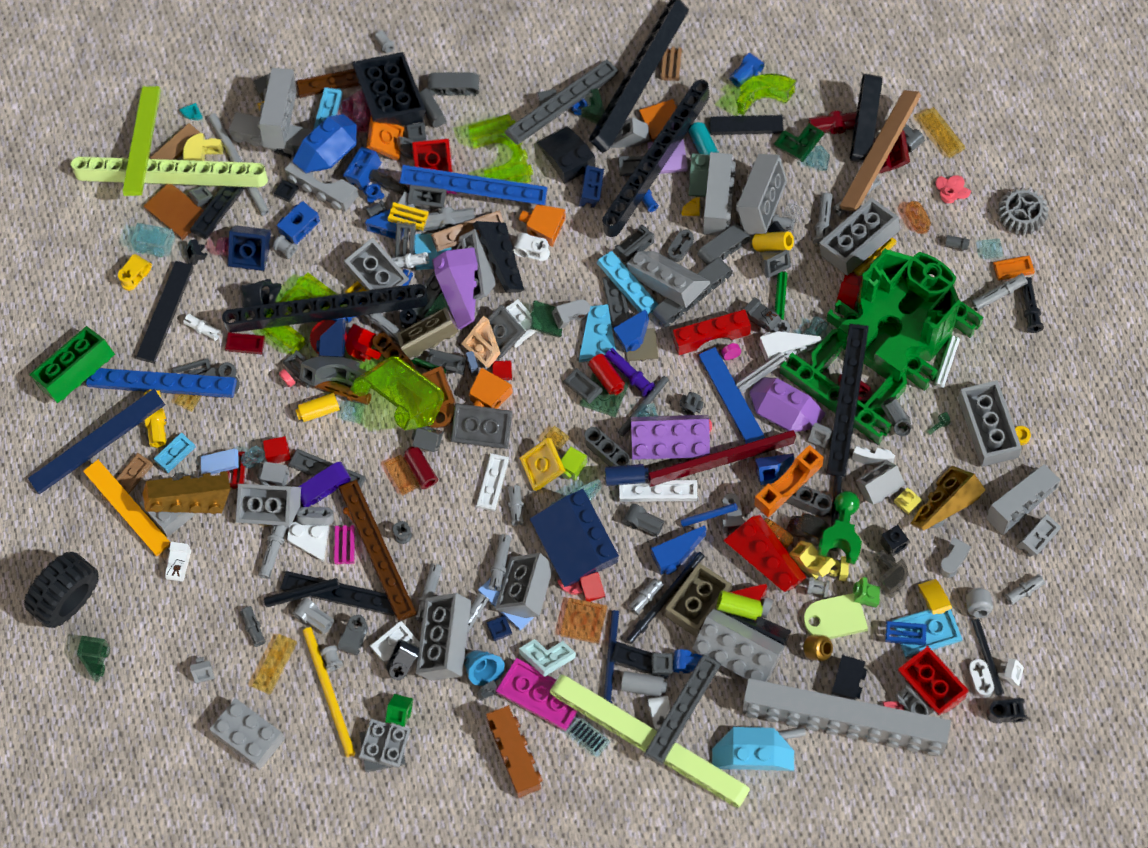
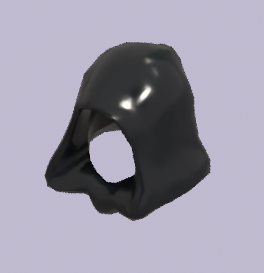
(254, 294)

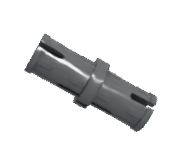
(252, 626)

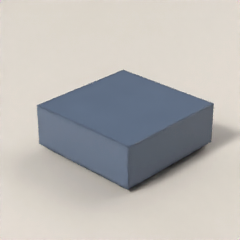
(472, 363)

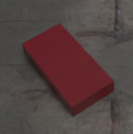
(245, 343)

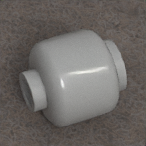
(979, 602)

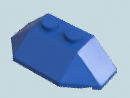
(326, 144)

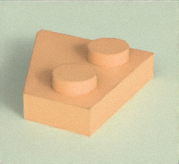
(482, 342)

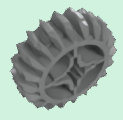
(1026, 204)

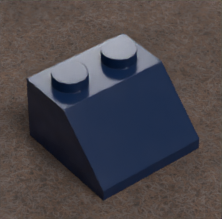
(248, 247)

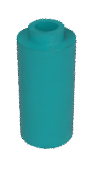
(702, 139)

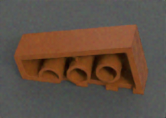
(513, 751)

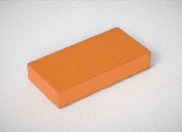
(1013, 267)

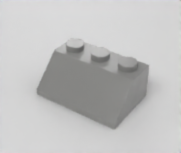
(267, 504)
(525, 585)

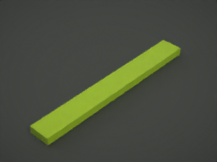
(141, 141)

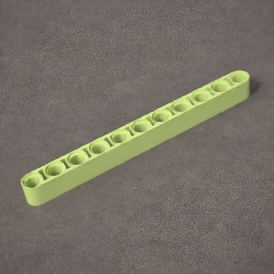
(173, 171)
(641, 735)

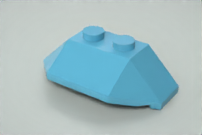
(753, 750)

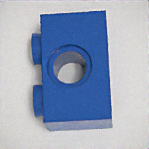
(296, 232)

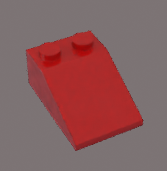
(433, 155)

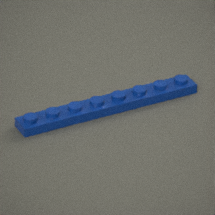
(474, 185)
(163, 382)

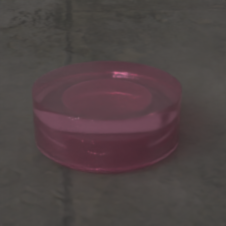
(222, 246)

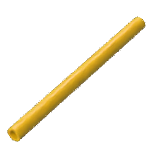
(328, 692)

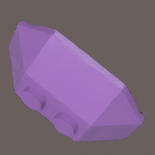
(785, 405)

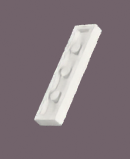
(669, 491)

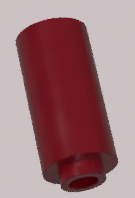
(420, 467)

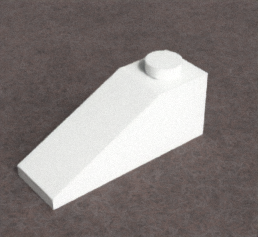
(787, 343)

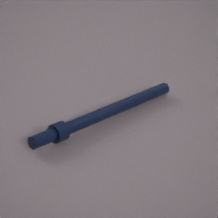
(610, 665)

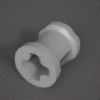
(285, 246)
(811, 589)
(331, 658)

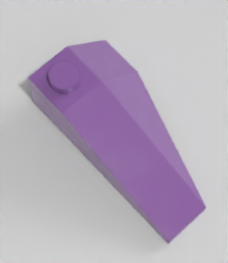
(456, 278)

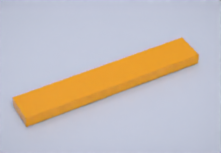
(127, 507)

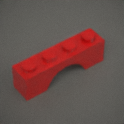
(727, 326)

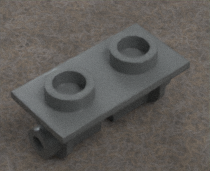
(451, 362)

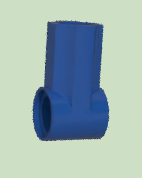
(749, 66)
(685, 661)

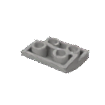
(384, 743)

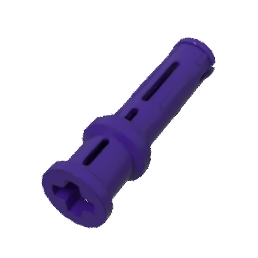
(635, 377)

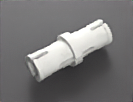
(411, 260)
(202, 327)

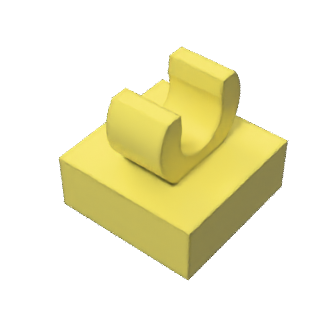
(907, 501)
(842, 569)

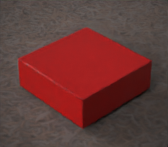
(503, 369)

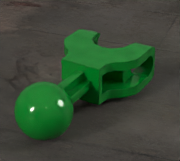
(842, 533)

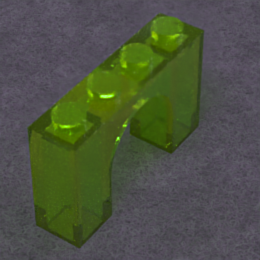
(492, 132)
(285, 336)

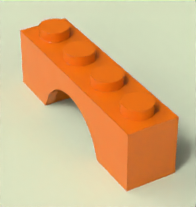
(777, 493)

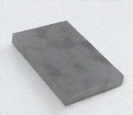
(481, 426)

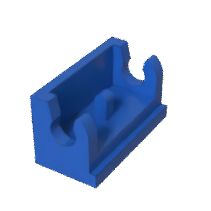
(361, 167)

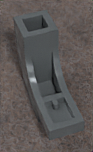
(330, 369)

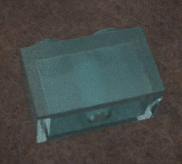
(153, 240)

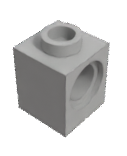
(273, 474)

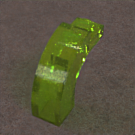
(765, 86)

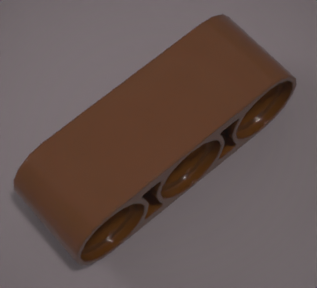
(390, 348)

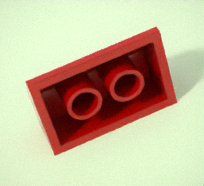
(933, 681)

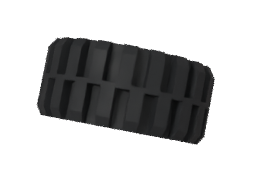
(61, 589)

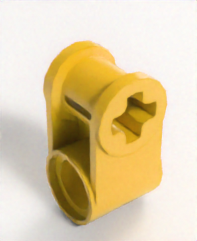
(134, 272)

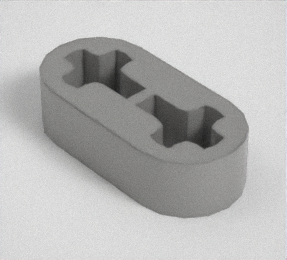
(315, 516)

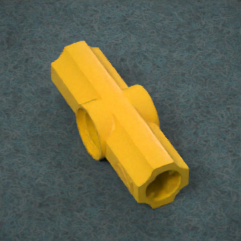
(156, 427)

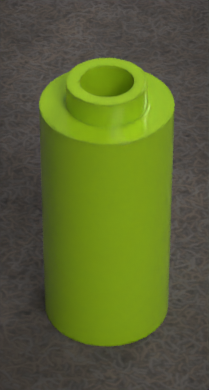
(739, 605)

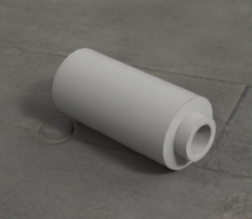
(643, 684)

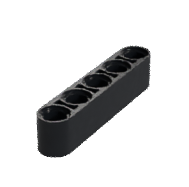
(866, 117)

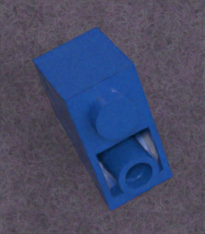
(772, 468)

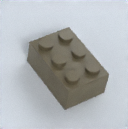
(696, 599)

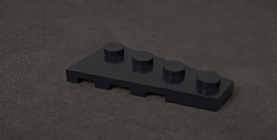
(501, 253)

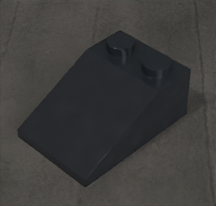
(567, 153)

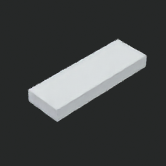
(492, 482)

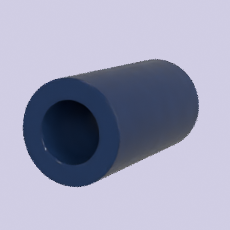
(626, 475)

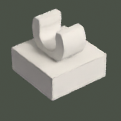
(1013, 672)

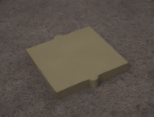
(647, 350)

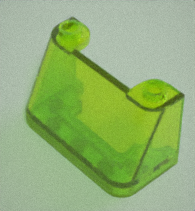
(407, 389)

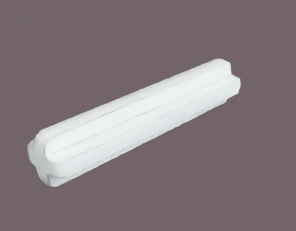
(947, 361)

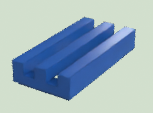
(903, 640)

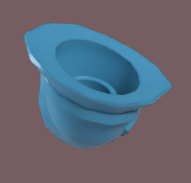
(483, 667)

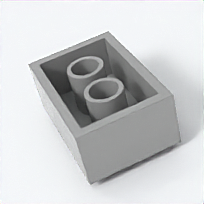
(247, 734)

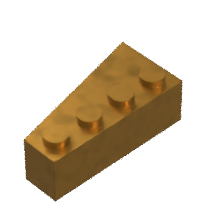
(187, 494)

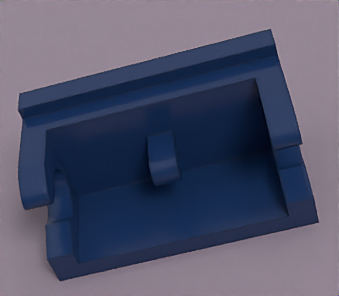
(591, 186)

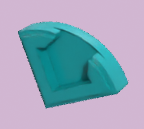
(191, 111)

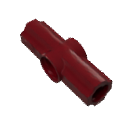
(834, 122)

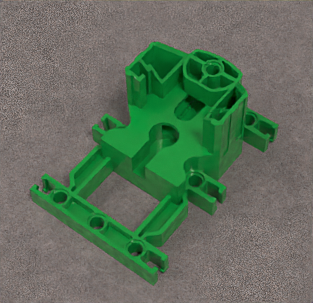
(907, 323)

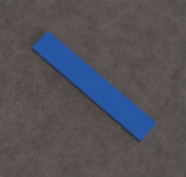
(731, 396)

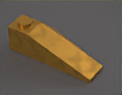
(954, 492)

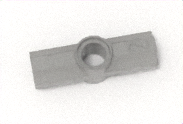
(448, 218)

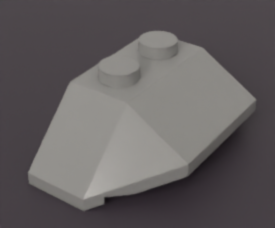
(484, 273)

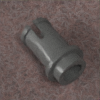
(957, 242)

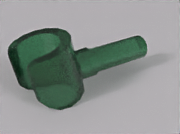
(944, 421)

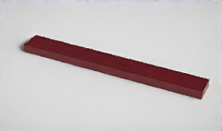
(721, 458)

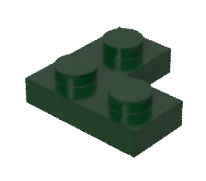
(799, 146)

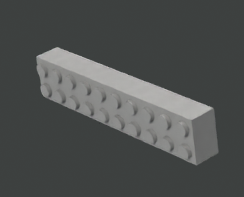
(846, 717)

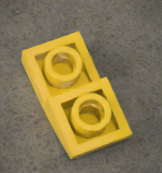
(934, 596)

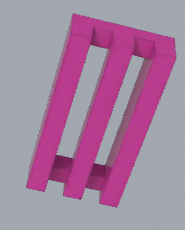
(344, 529)

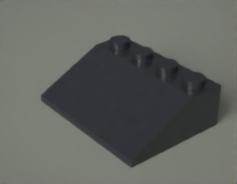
(390, 89)

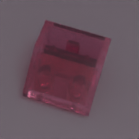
(357, 110)

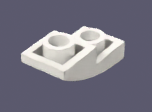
(865, 456)

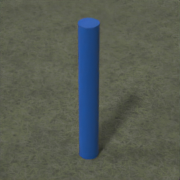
(709, 514)

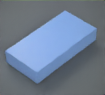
(219, 462)

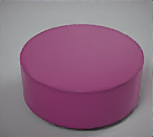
(731, 351)

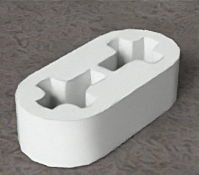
(985, 677)

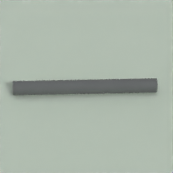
(648, 399)

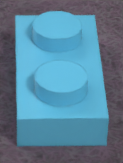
(174, 452)

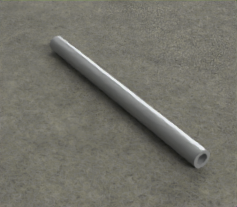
(234, 156)

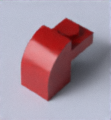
(360, 342)

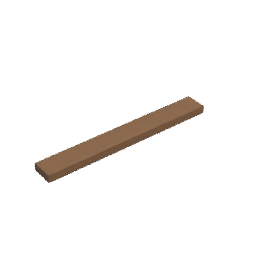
(880, 150)

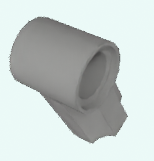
(310, 614)

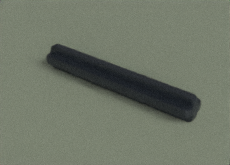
(301, 592)

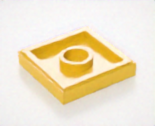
(542, 464)

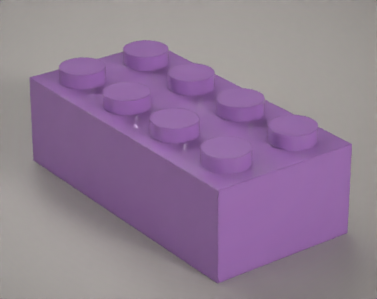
(670, 437)

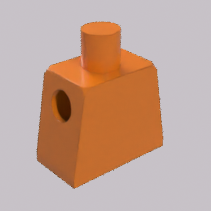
(544, 222)
(489, 390)

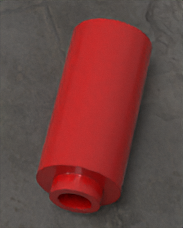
(606, 374)

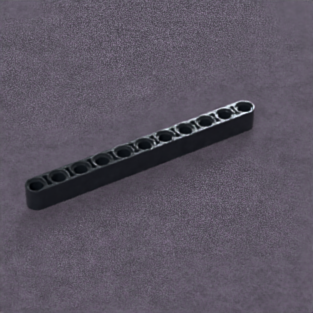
(638, 75)
(655, 158)
(334, 311)

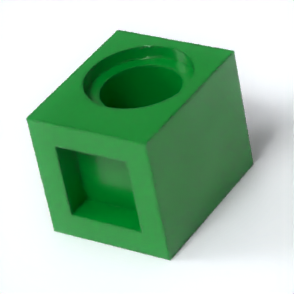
(399, 710)

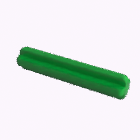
(781, 294)

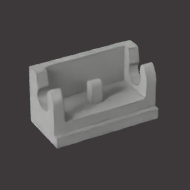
(1039, 535)

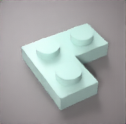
(547, 660)

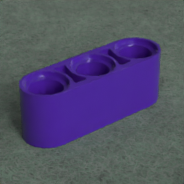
(323, 484)

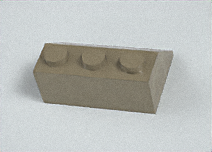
(427, 333)

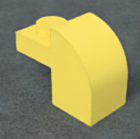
(198, 146)
(809, 561)

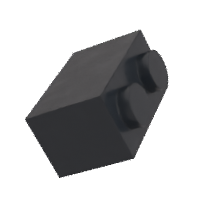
(848, 678)

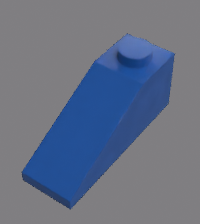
(673, 553)

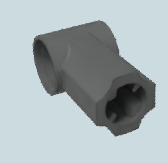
(913, 138)
(896, 415)
(639, 518)

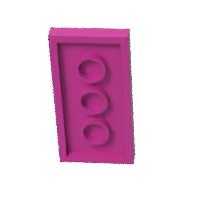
(531, 691)

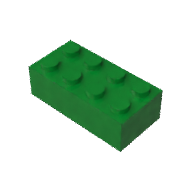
(72, 364)

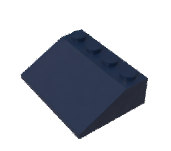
(574, 538)

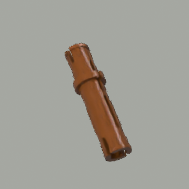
(343, 391)

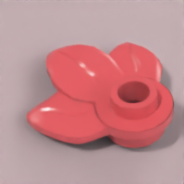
(952, 188)

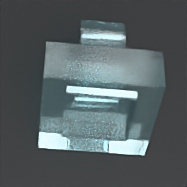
(820, 158)
(651, 411)

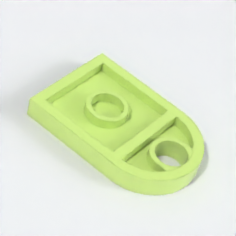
(837, 617)

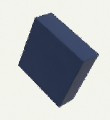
(499, 628)

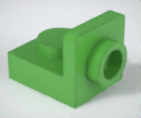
(866, 593)

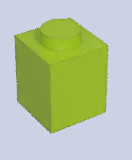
(573, 462)

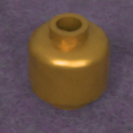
(818, 647)

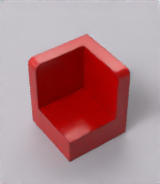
(277, 450)

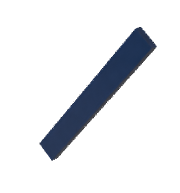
(96, 441)

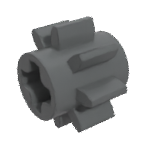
(691, 403)

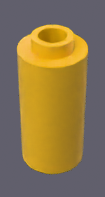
(773, 241)
(317, 407)

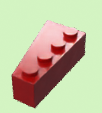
(766, 553)

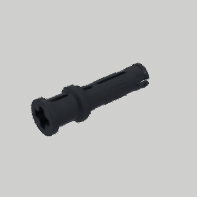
(1032, 312)

